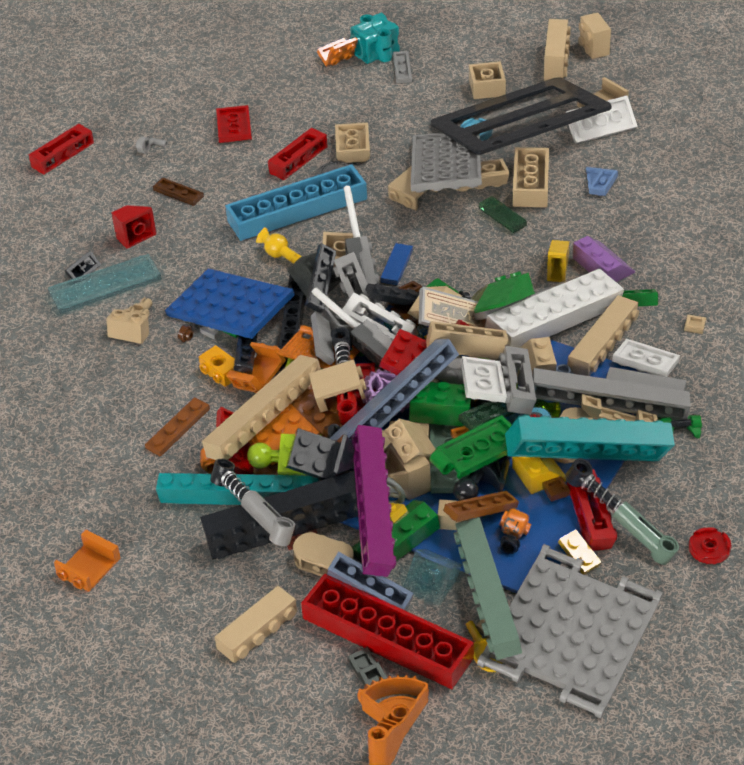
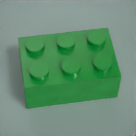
(440, 404)

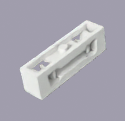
(357, 306)

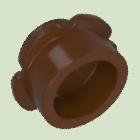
(185, 333)

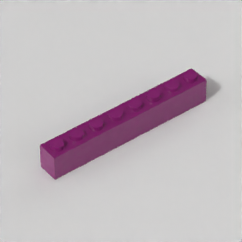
(373, 502)

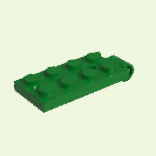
(481, 444)

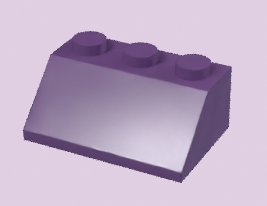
(595, 255)

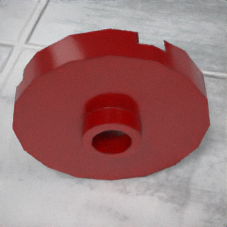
(709, 545)

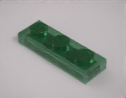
(502, 214)

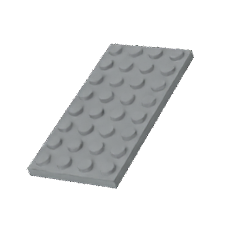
(443, 163)

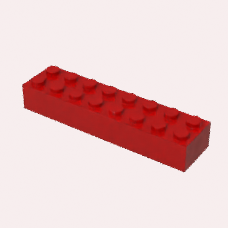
(388, 631)

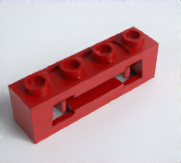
(61, 148)
(297, 153)
(601, 534)

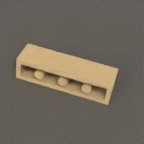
(469, 339)
(256, 624)

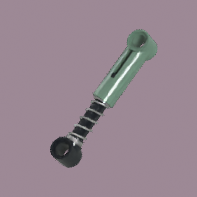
(661, 546)

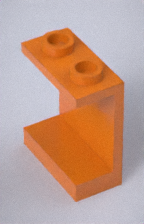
(265, 367)
(89, 562)

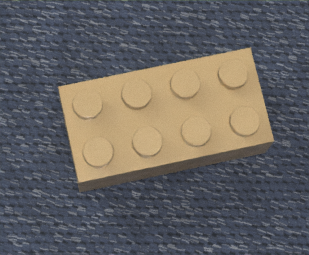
(557, 49)
(530, 177)

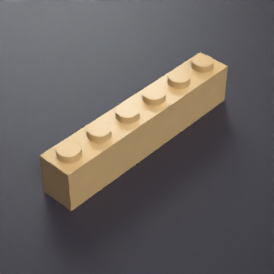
(603, 336)

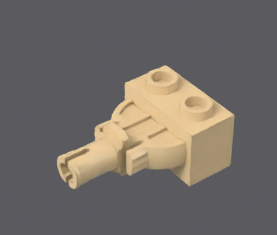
(130, 323)

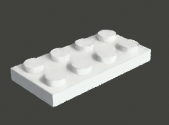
(614, 121)

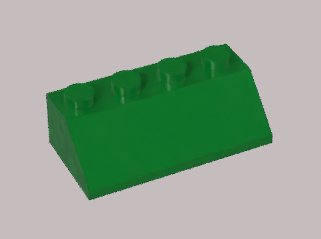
(410, 529)

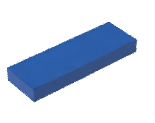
(396, 264)

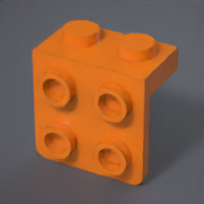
(337, 51)

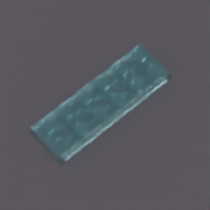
(104, 283)

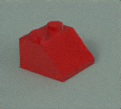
(133, 224)

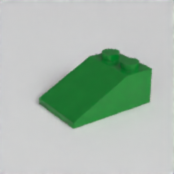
(505, 291)

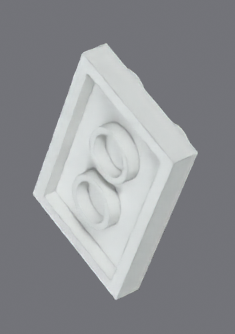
(645, 358)
(483, 379)

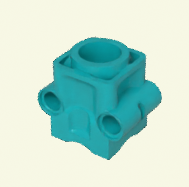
(376, 38)

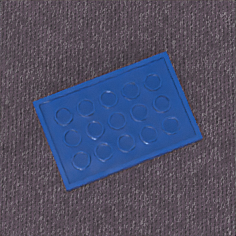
(230, 303)

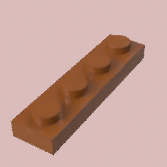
(177, 426)
(480, 506)

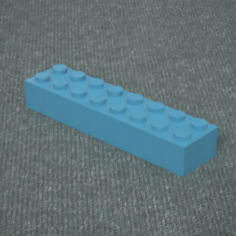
(295, 202)

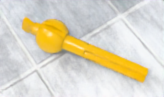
(276, 245)

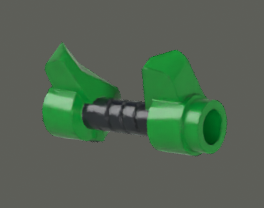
(693, 424)

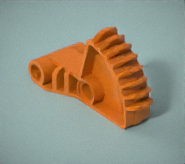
(394, 714)

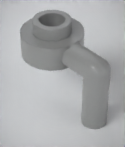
(144, 143)

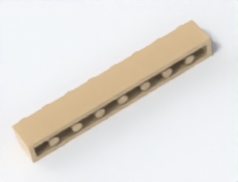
(260, 409)

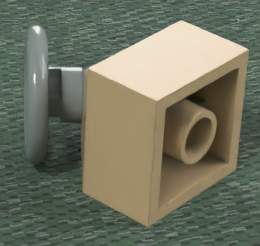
(407, 479)

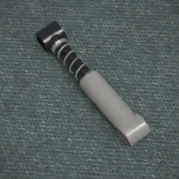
(278, 527)

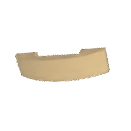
(593, 407)

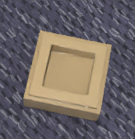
(695, 324)

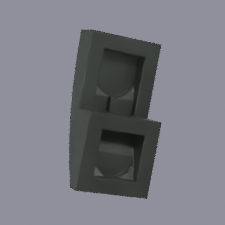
(366, 666)

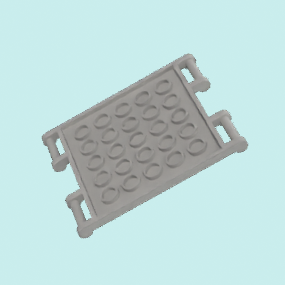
(575, 630)

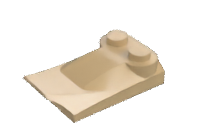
(352, 142)

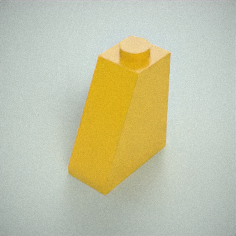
(558, 260)

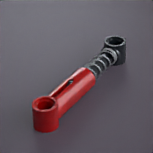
(342, 345)

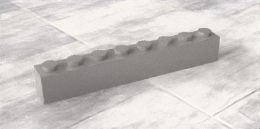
(613, 394)

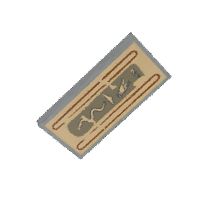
(446, 308)

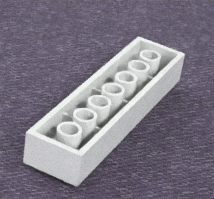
(556, 308)

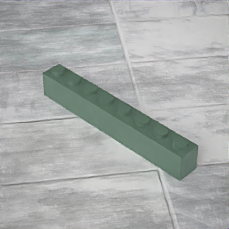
(488, 589)

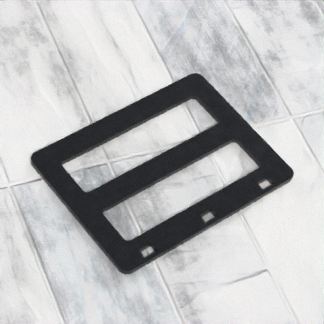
(570, 92)

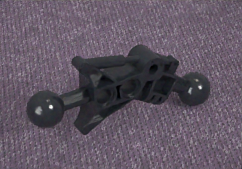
(492, 474)

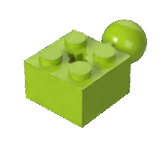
(261, 455)

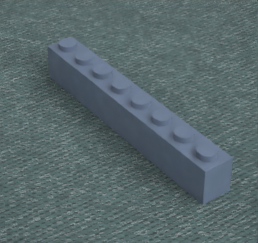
(402, 388)

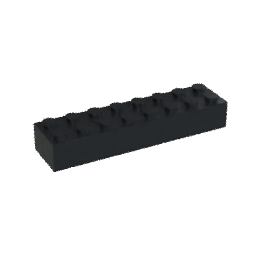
(308, 506)

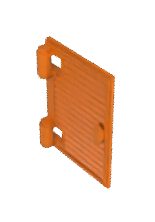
(301, 346)

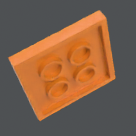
(284, 423)

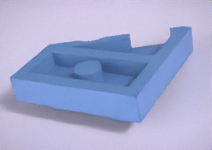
(600, 180)

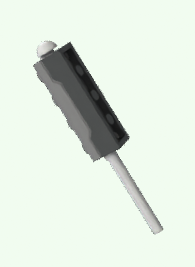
(360, 247)
(365, 336)

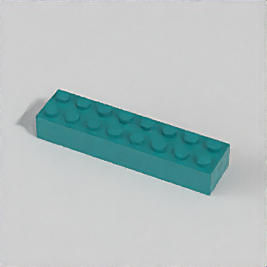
(589, 438)

